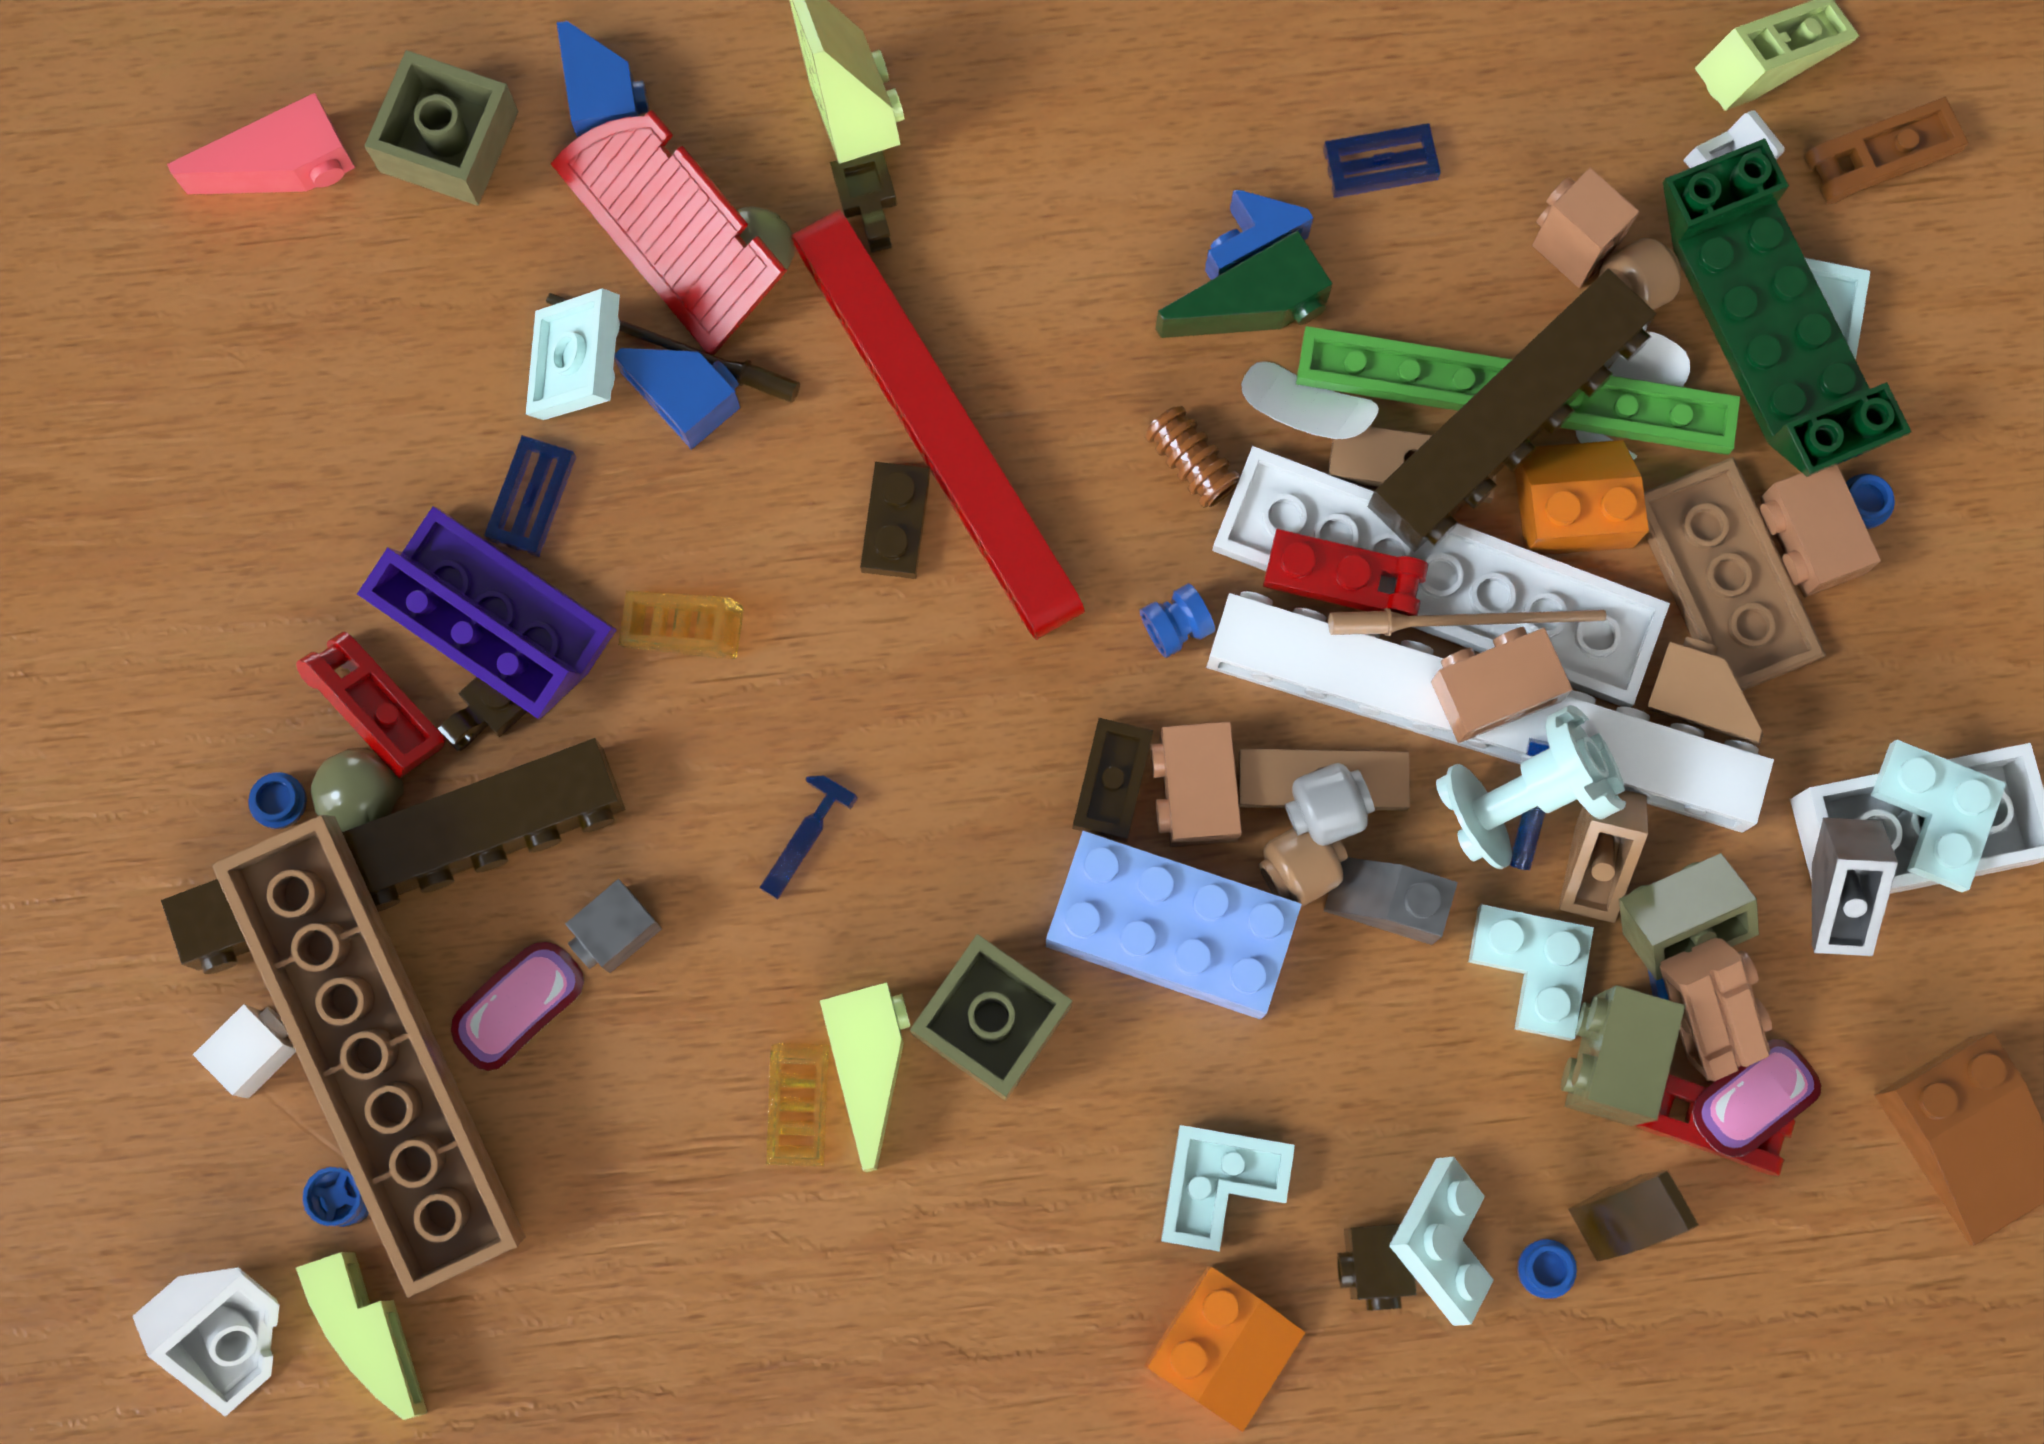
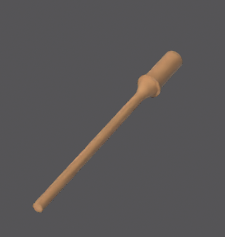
(1387, 621)

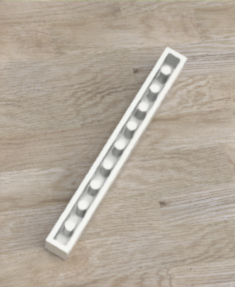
(1394, 687)

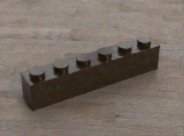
(1511, 411)

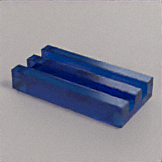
(1386, 179)
(549, 505)

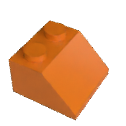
(1581, 498)
(1225, 1348)

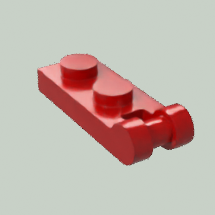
(1343, 573)
(372, 704)

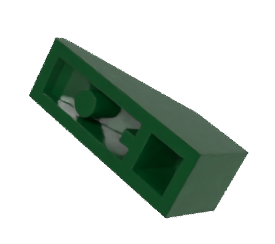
(1256, 295)

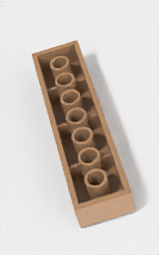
(369, 1053)

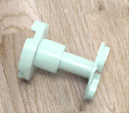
(1565, 772)

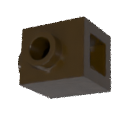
(1374, 1268)

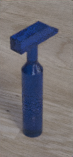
(1530, 822)
(805, 835)

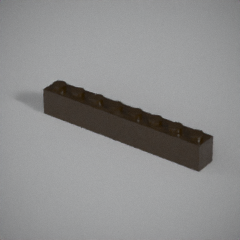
(431, 843)

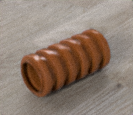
(1192, 456)

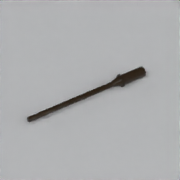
(743, 372)

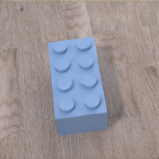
(1173, 925)

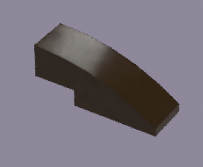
(1633, 1215)

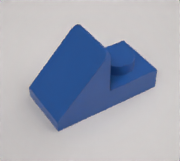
(1262, 223)

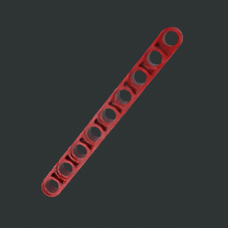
(938, 425)

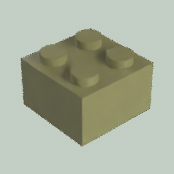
(441, 127)
(991, 1017)
(1622, 1055)

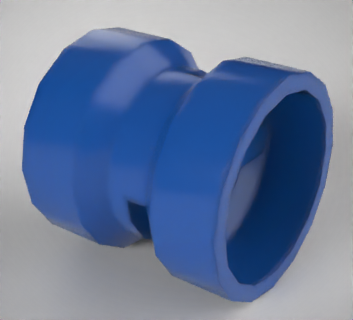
(1171, 624)
(327, 1193)

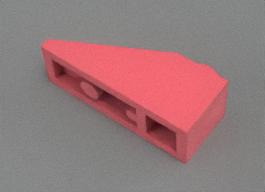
(277, 153)

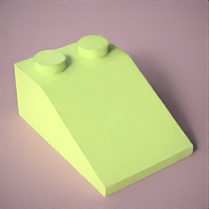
(846, 81)

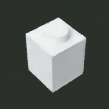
(246, 1050)

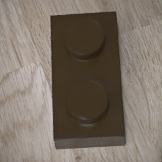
(895, 520)
(1112, 779)

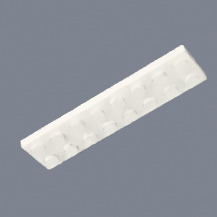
(1464, 575)

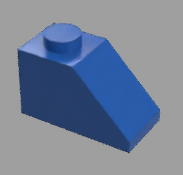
(597, 81)
(682, 389)

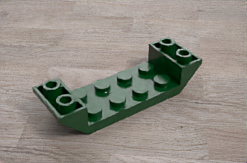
(1773, 313)

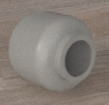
(1330, 804)

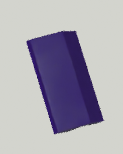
(488, 613)

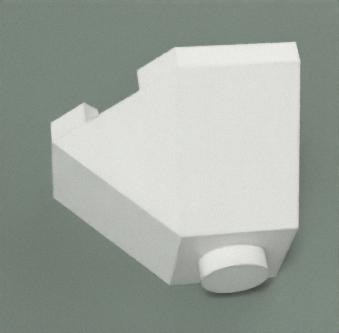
(212, 1334)

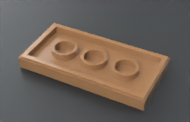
(1729, 574)

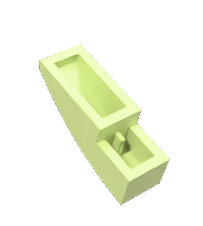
(363, 1333)

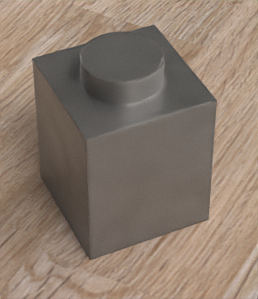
(611, 928)

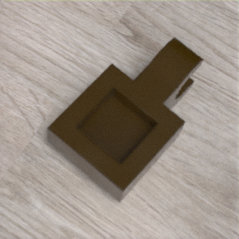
(866, 190)
(484, 709)

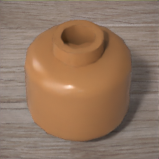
(1647, 270)
(1302, 868)

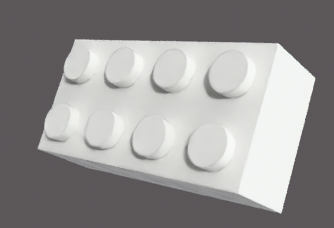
(2012, 842)

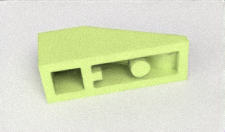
(1774, 51)
(867, 1055)

